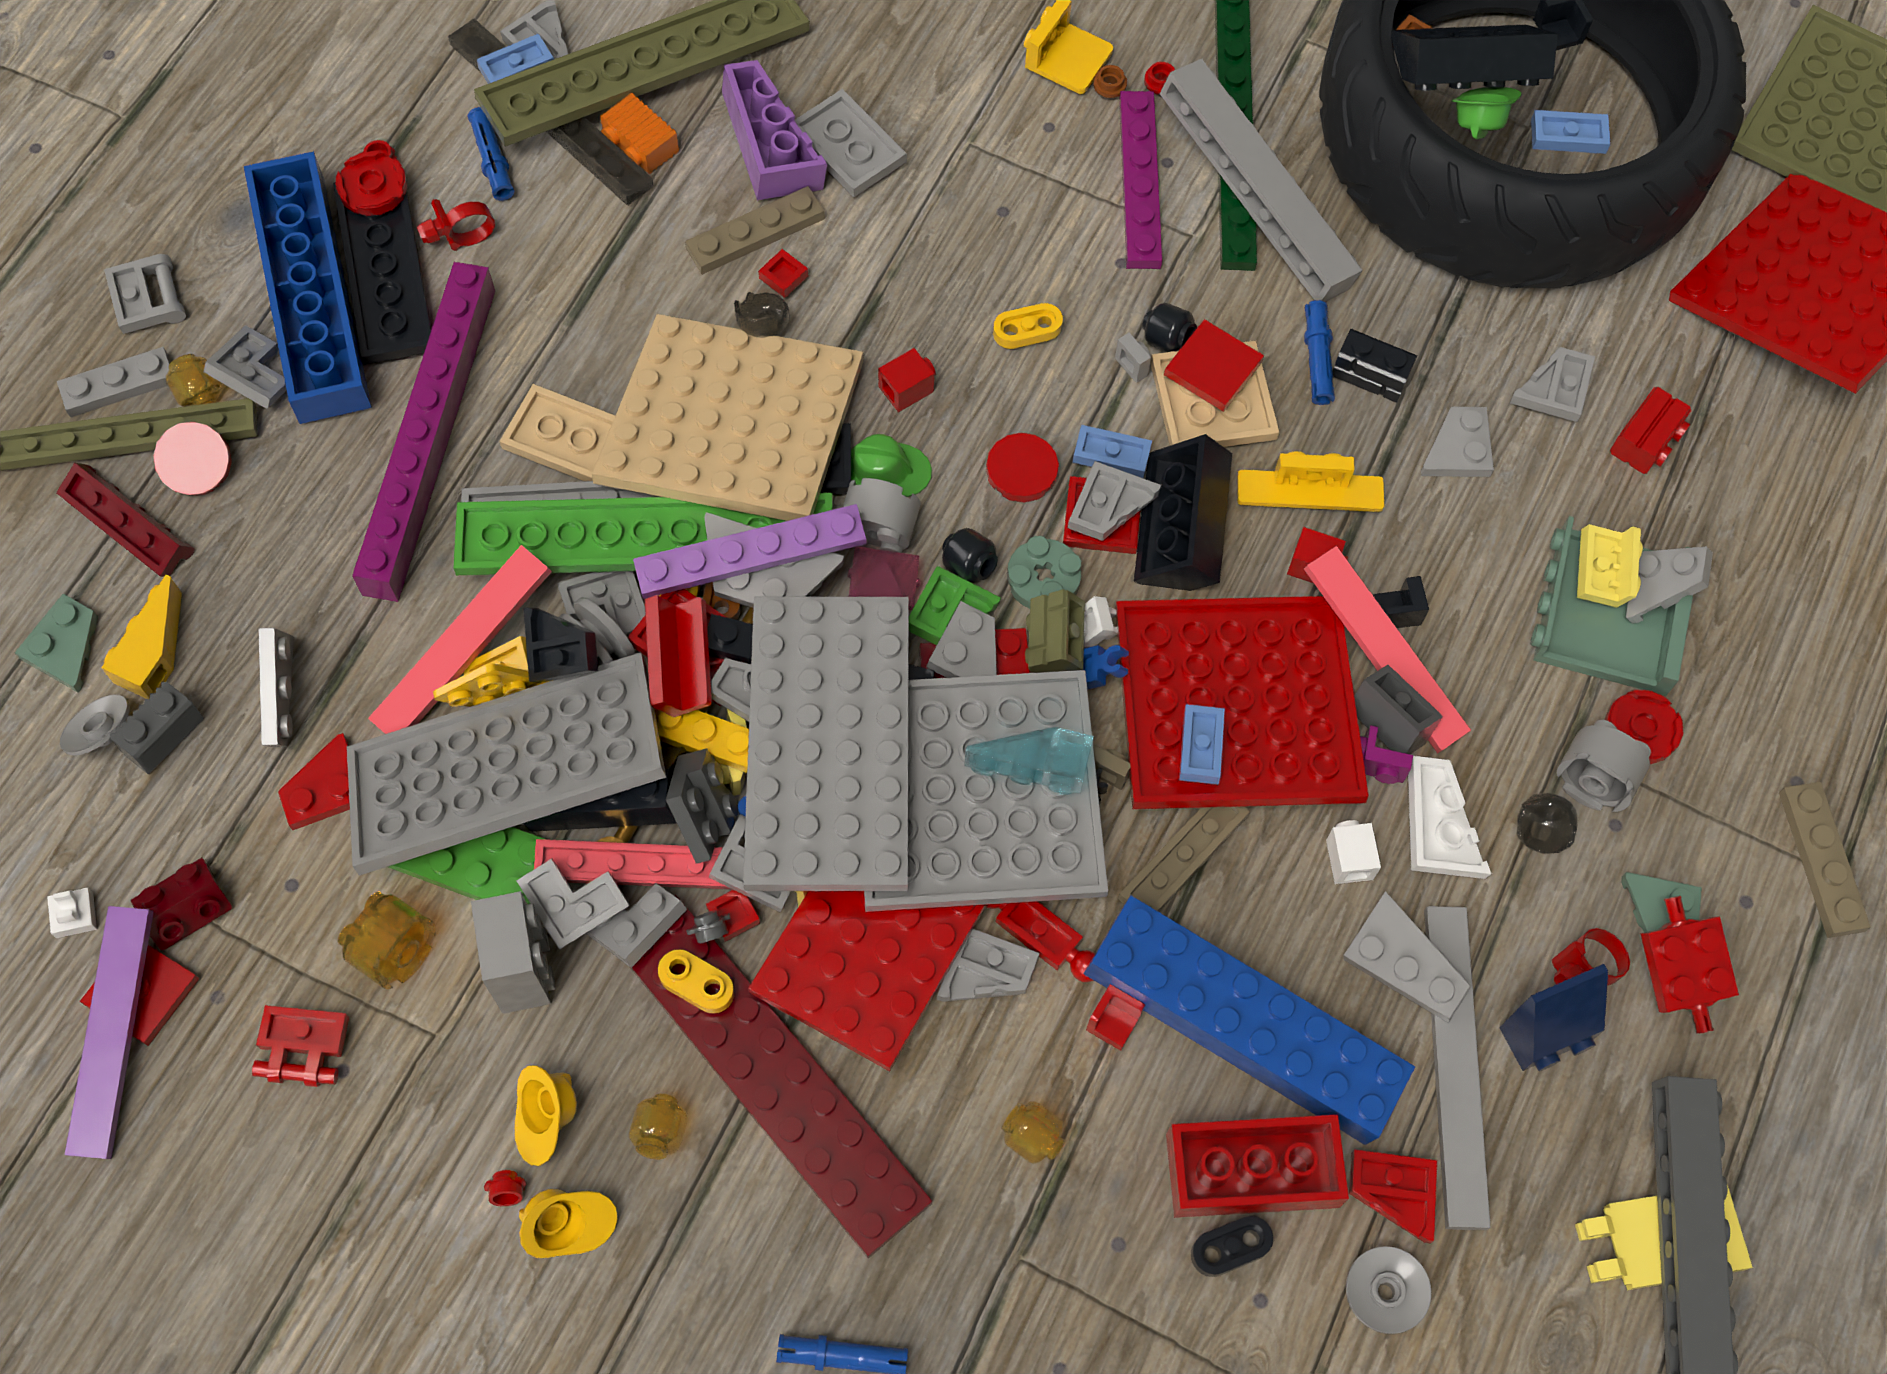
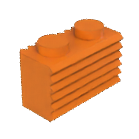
(639, 133)

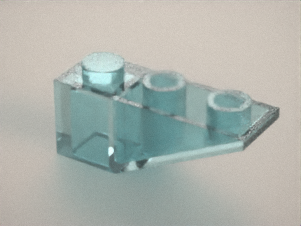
(1042, 757)

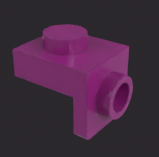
(1381, 763)

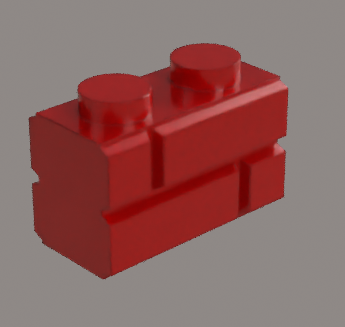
(1650, 431)

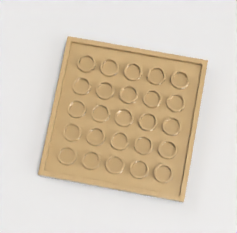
(729, 419)

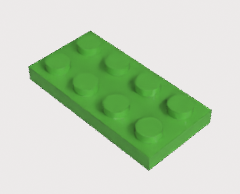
(478, 866)

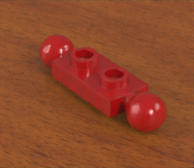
(1044, 934)

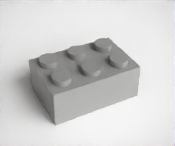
(512, 952)

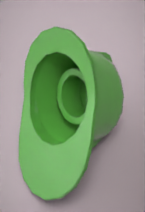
(1485, 109)
(890, 461)

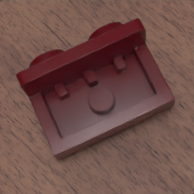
(182, 903)

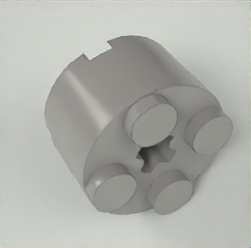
(884, 513)
(1604, 766)

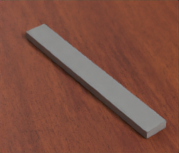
(1458, 1084)

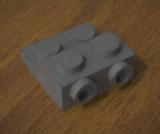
(701, 802)

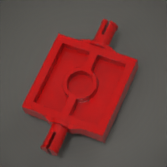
(1689, 964)

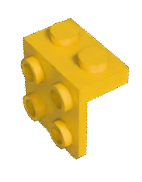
(1065, 51)
(489, 676)

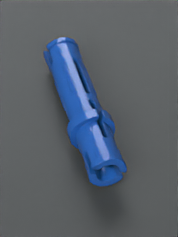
(499, 181)
(1318, 340)
(841, 1355)

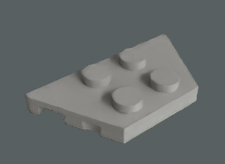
(790, 579)

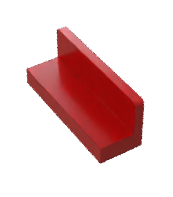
(678, 655)

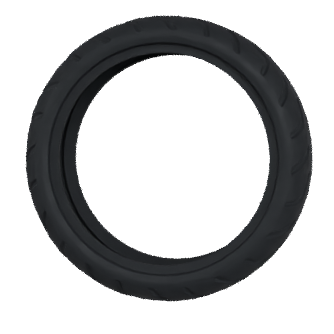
(1520, 223)

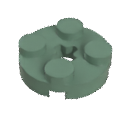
(1041, 554)

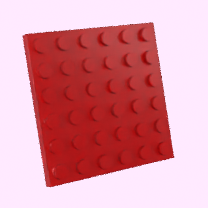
(1801, 281)
(1284, 694)

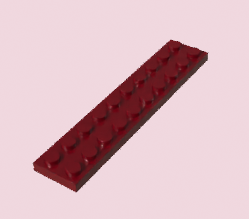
(790, 1098)

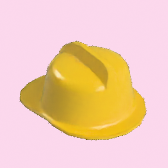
(543, 1108)
(566, 1223)

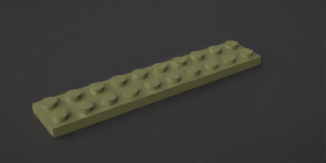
(635, 64)

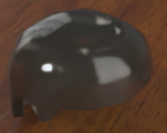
(762, 314)
(1547, 823)

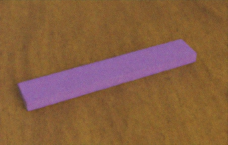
(109, 1033)

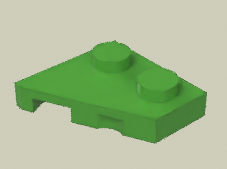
(941, 600)

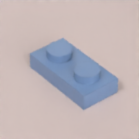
(514, 58)
(1570, 131)
(1112, 449)
(1202, 744)

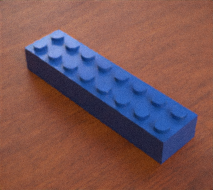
(306, 288)
(1250, 1020)

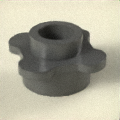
(709, 926)

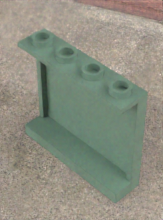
(1599, 637)

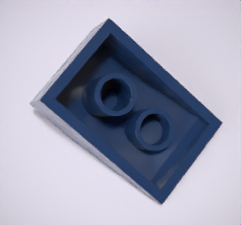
(1558, 1020)

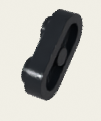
(1230, 1246)

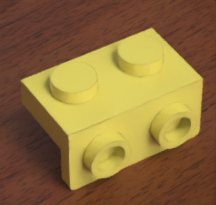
(1609, 565)

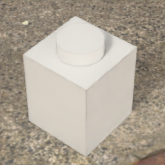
(1353, 852)

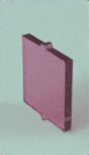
(883, 574)

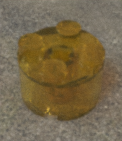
(387, 940)

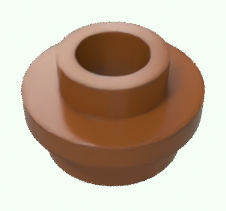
(1113, 75)

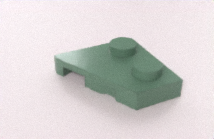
(61, 642)
(1649, 896)

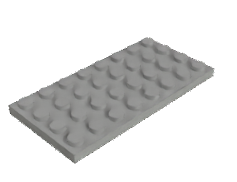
(828, 745)
(502, 764)

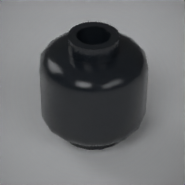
(1168, 327)
(969, 555)

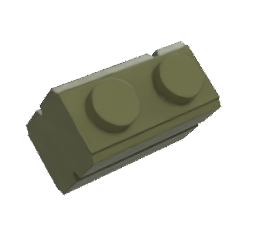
(1055, 632)

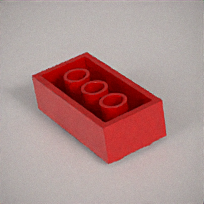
(1256, 1166)

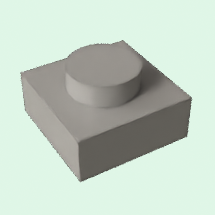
(1133, 357)

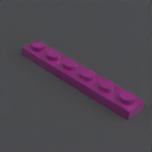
(1140, 180)

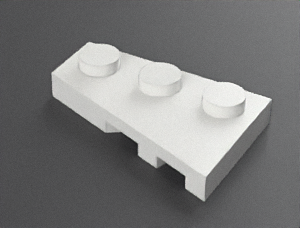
(1438, 824)

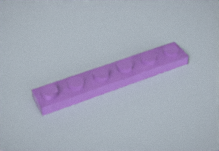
(749, 551)

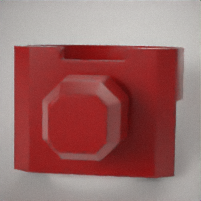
(432, 230)
(1573, 962)

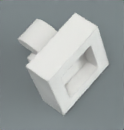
(1098, 621)
(71, 912)

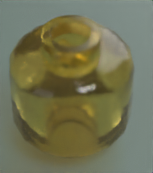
(189, 382)
(658, 1126)
(1033, 1132)

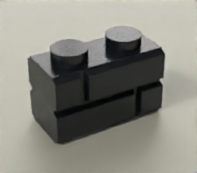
(1373, 365)

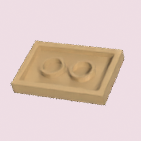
(558, 432)

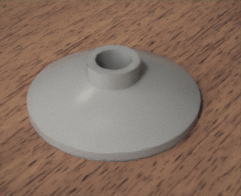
(93, 725)
(1406, 1280)

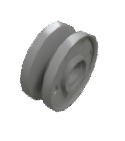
(609, 637)

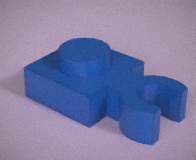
(1102, 662)

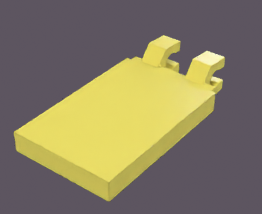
(1637, 1244)

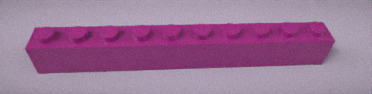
(424, 433)

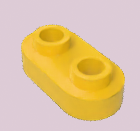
(1025, 325)
(694, 980)

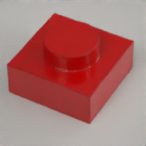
(783, 273)
(741, 912)

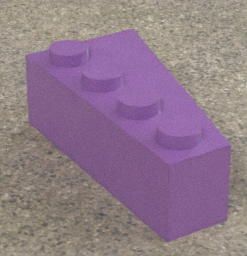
(771, 142)

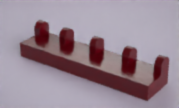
(123, 520)

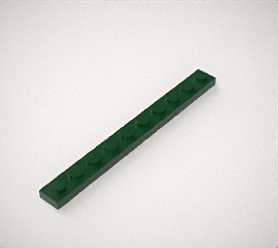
(1233, 71)

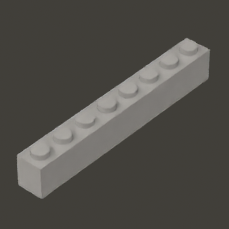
(1260, 181)

